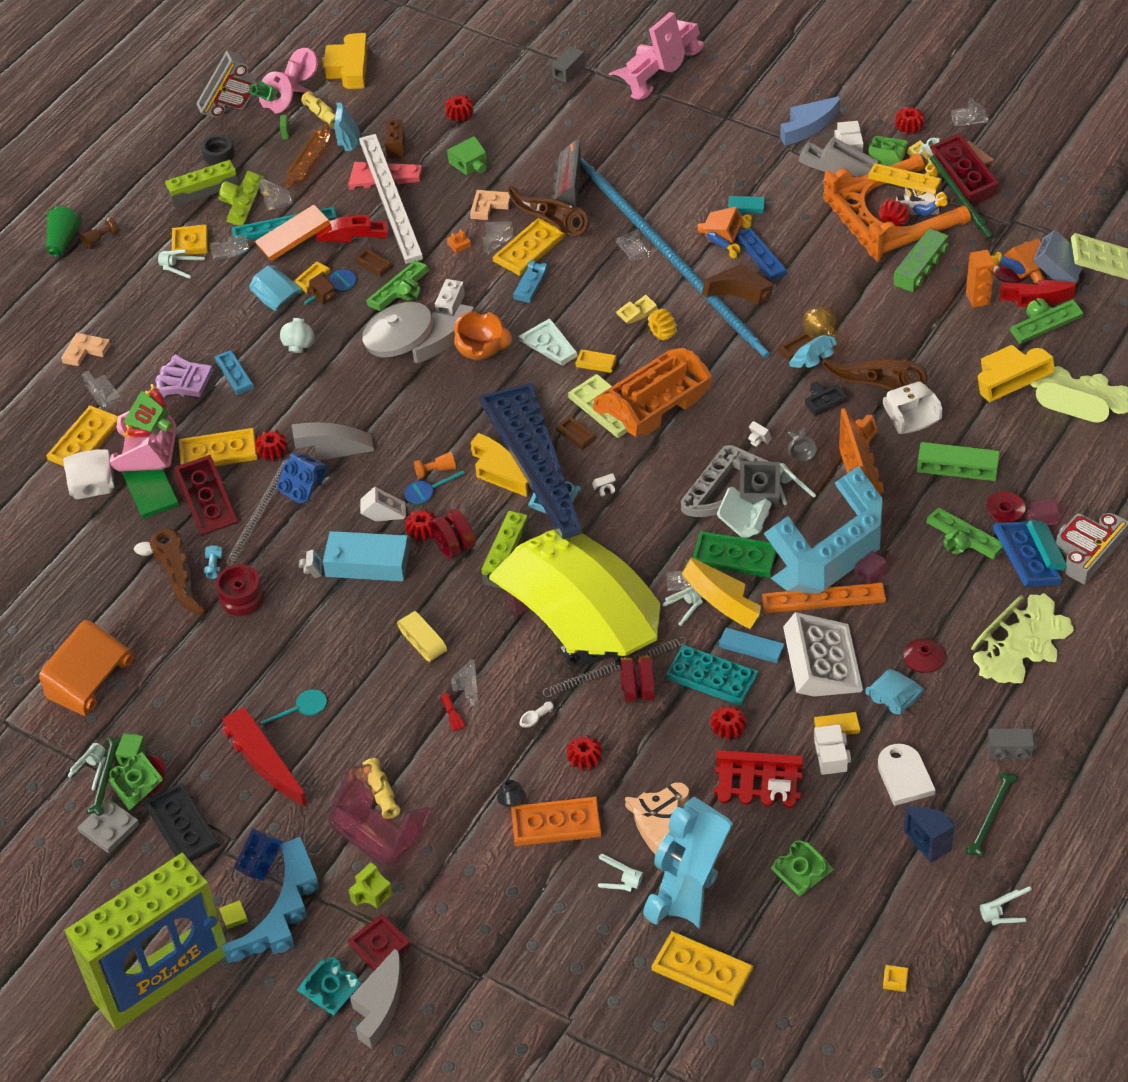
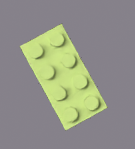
(1100, 255)
(584, 398)

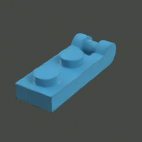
(530, 281)

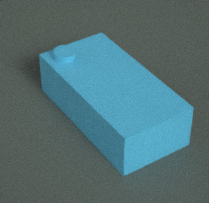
(366, 556)

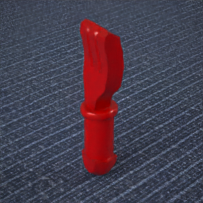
(454, 718)

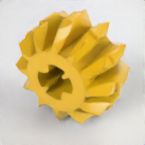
(662, 324)

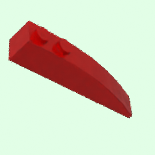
(260, 754)

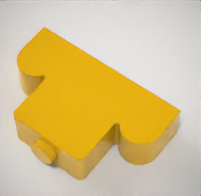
(347, 61)
(1011, 370)

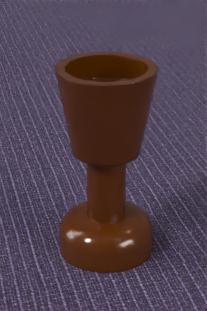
(91, 237)

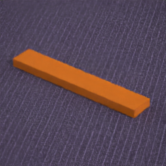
(828, 598)

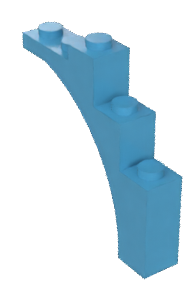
(289, 908)

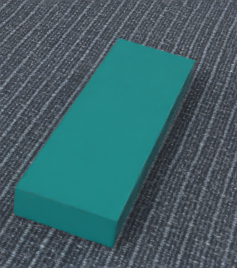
(1046, 545)

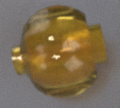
(819, 322)

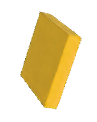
(190, 238)

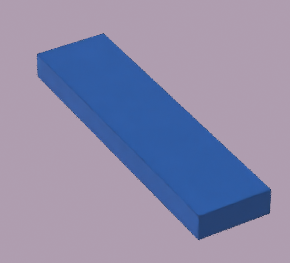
(761, 254)

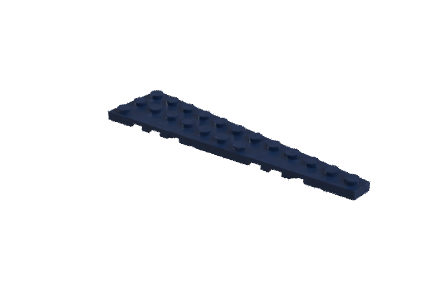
(524, 433)

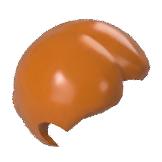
(480, 335)

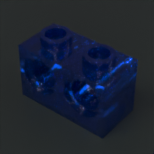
(258, 854)

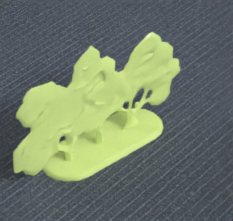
(1083, 397)
(1026, 638)

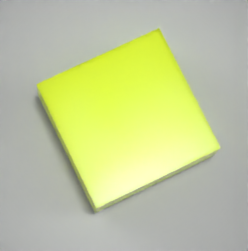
(233, 914)

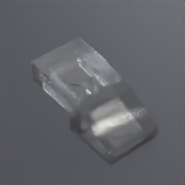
(233, 247)

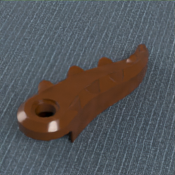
(554, 211)
(881, 373)
(176, 564)

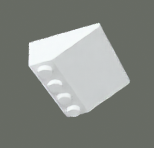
(821, 656)

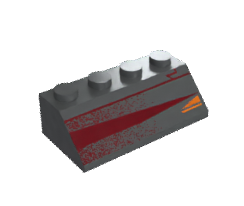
(568, 174)

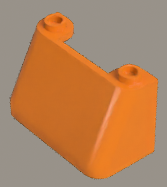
(82, 666)

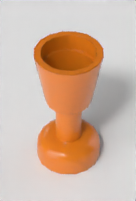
(442, 463)

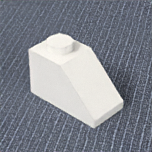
(382, 506)

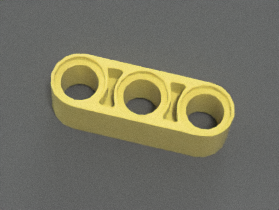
(422, 636)

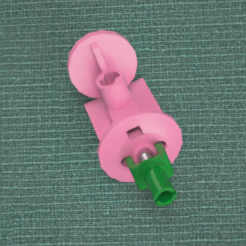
(277, 87)

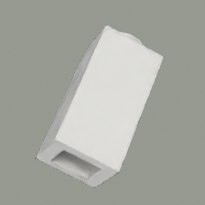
(450, 297)

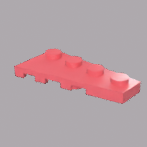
(400, 173)

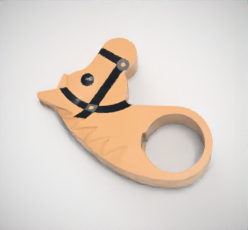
(654, 812)

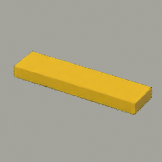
(905, 178)

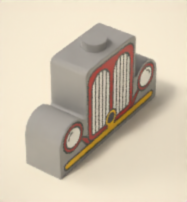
(227, 86)
(1090, 543)

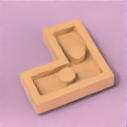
(486, 200)
(82, 345)

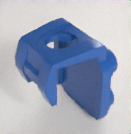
(300, 476)

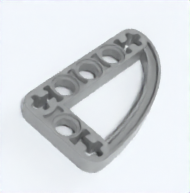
(698, 508)

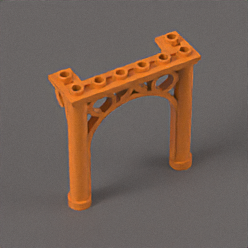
(881, 236)

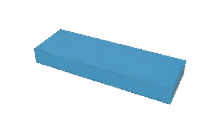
(234, 372)
(751, 645)

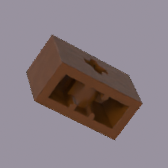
(394, 139)

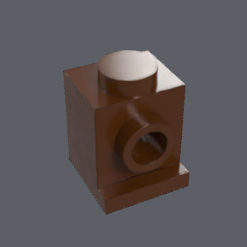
(322, 288)

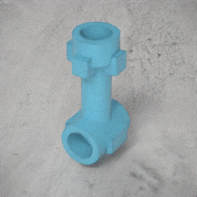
(213, 554)

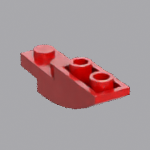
(358, 226)
(1051, 291)

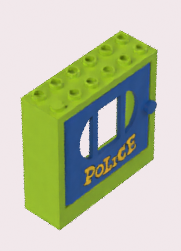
(128, 919)

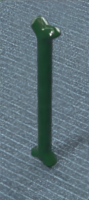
(97, 808)
(976, 847)

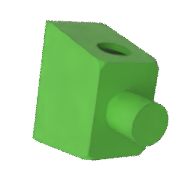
(468, 157)

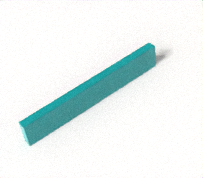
(259, 229)

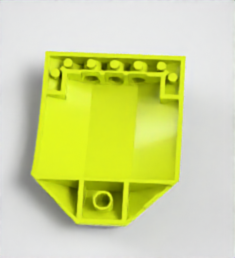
(582, 593)

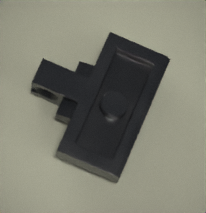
(824, 399)

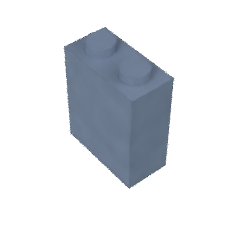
(1057, 258)

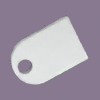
(904, 776)

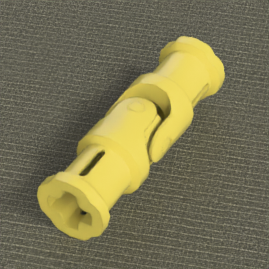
(317, 106)
(381, 789)

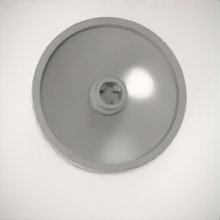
(397, 329)

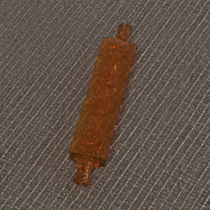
(307, 156)

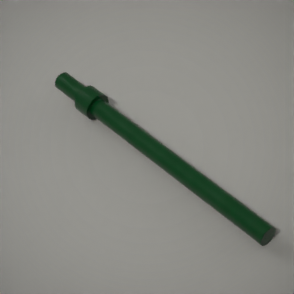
(980, 223)

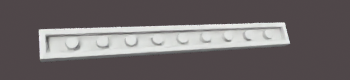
(390, 199)

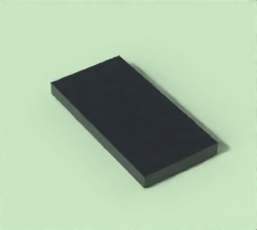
(181, 823)

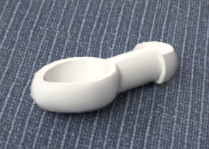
(143, 549)
(532, 717)

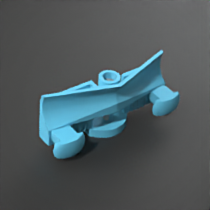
(688, 862)

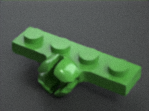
(400, 286)
(1044, 319)
(963, 535)

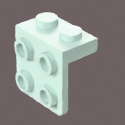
(741, 515)

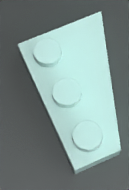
(549, 342)

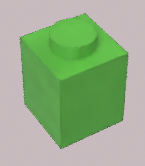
(129, 746)

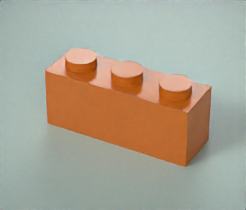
(980, 278)

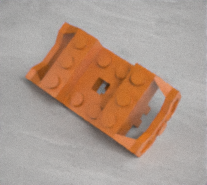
(654, 390)

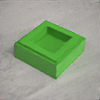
(284, 126)

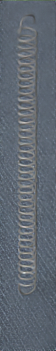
(248, 524)
(560, 685)

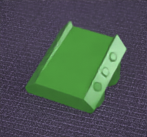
(887, 150)
(134, 780)
(801, 867)

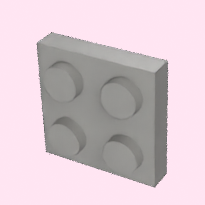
(110, 828)

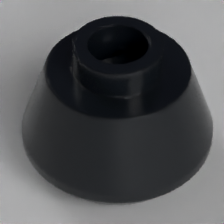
(511, 794)

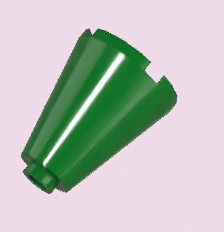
(61, 228)

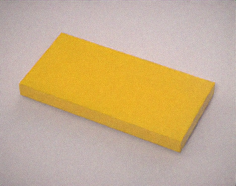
(528, 245)
(85, 434)
(224, 447)
(702, 968)

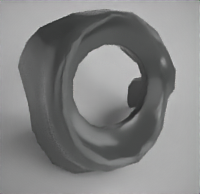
(802, 452)

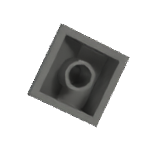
(760, 481)

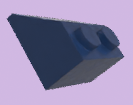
(929, 831)

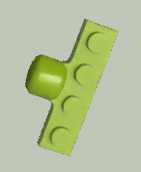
(240, 197)

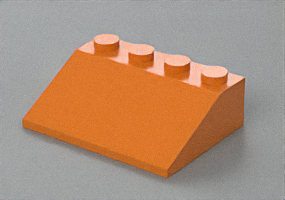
(855, 450)

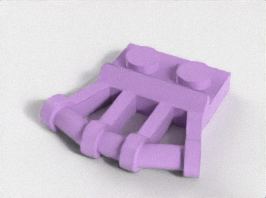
(193, 378)

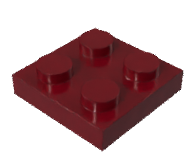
(378, 941)

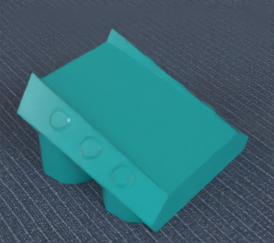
(329, 985)

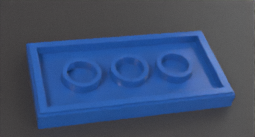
(1025, 555)

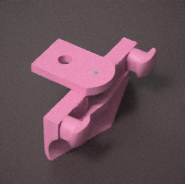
(670, 43)

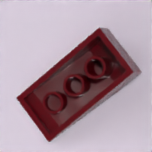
(966, 169)
(205, 495)

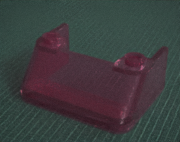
(367, 829)

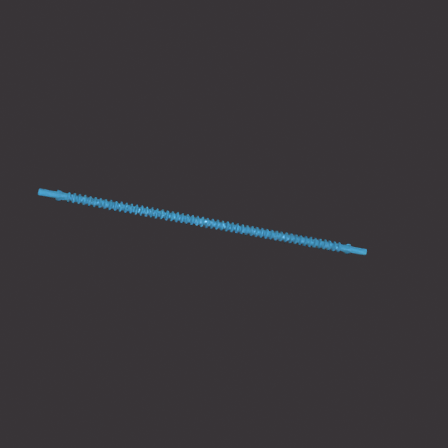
(673, 257)

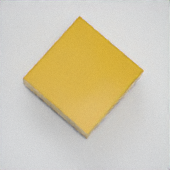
(895, 978)

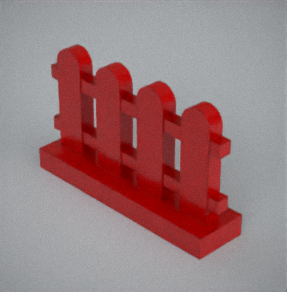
(756, 765)

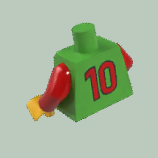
(147, 415)

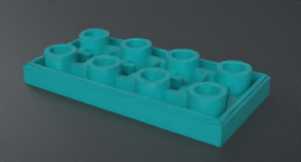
(712, 675)

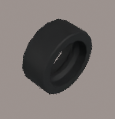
(214, 142)

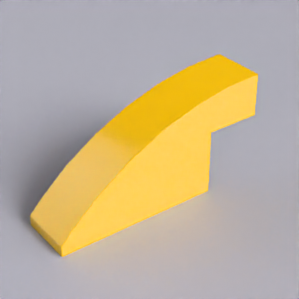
(497, 465)
(722, 592)

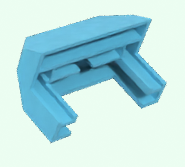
(824, 564)

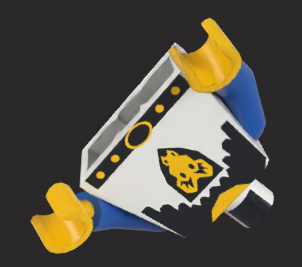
(923, 202)

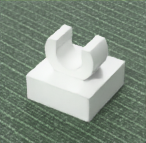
(759, 434)
(604, 482)
(778, 785)

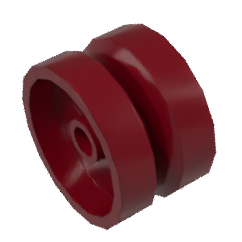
(452, 533)
(239, 590)
(637, 679)

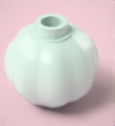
(297, 335)

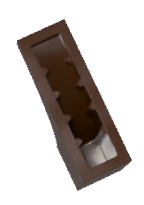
(739, 282)

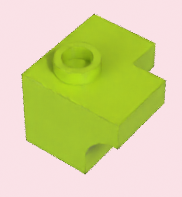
(370, 887)

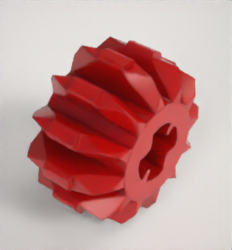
(459, 108)
(909, 120)
(894, 212)
(271, 445)
(419, 525)
(728, 722)
(584, 753)

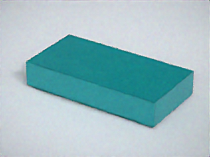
(747, 204)

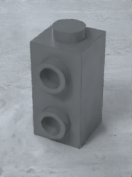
(568, 64)
(1011, 744)

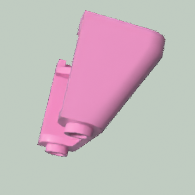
(144, 452)

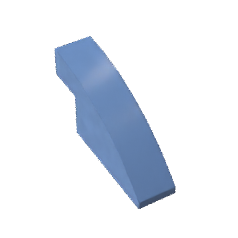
(809, 119)

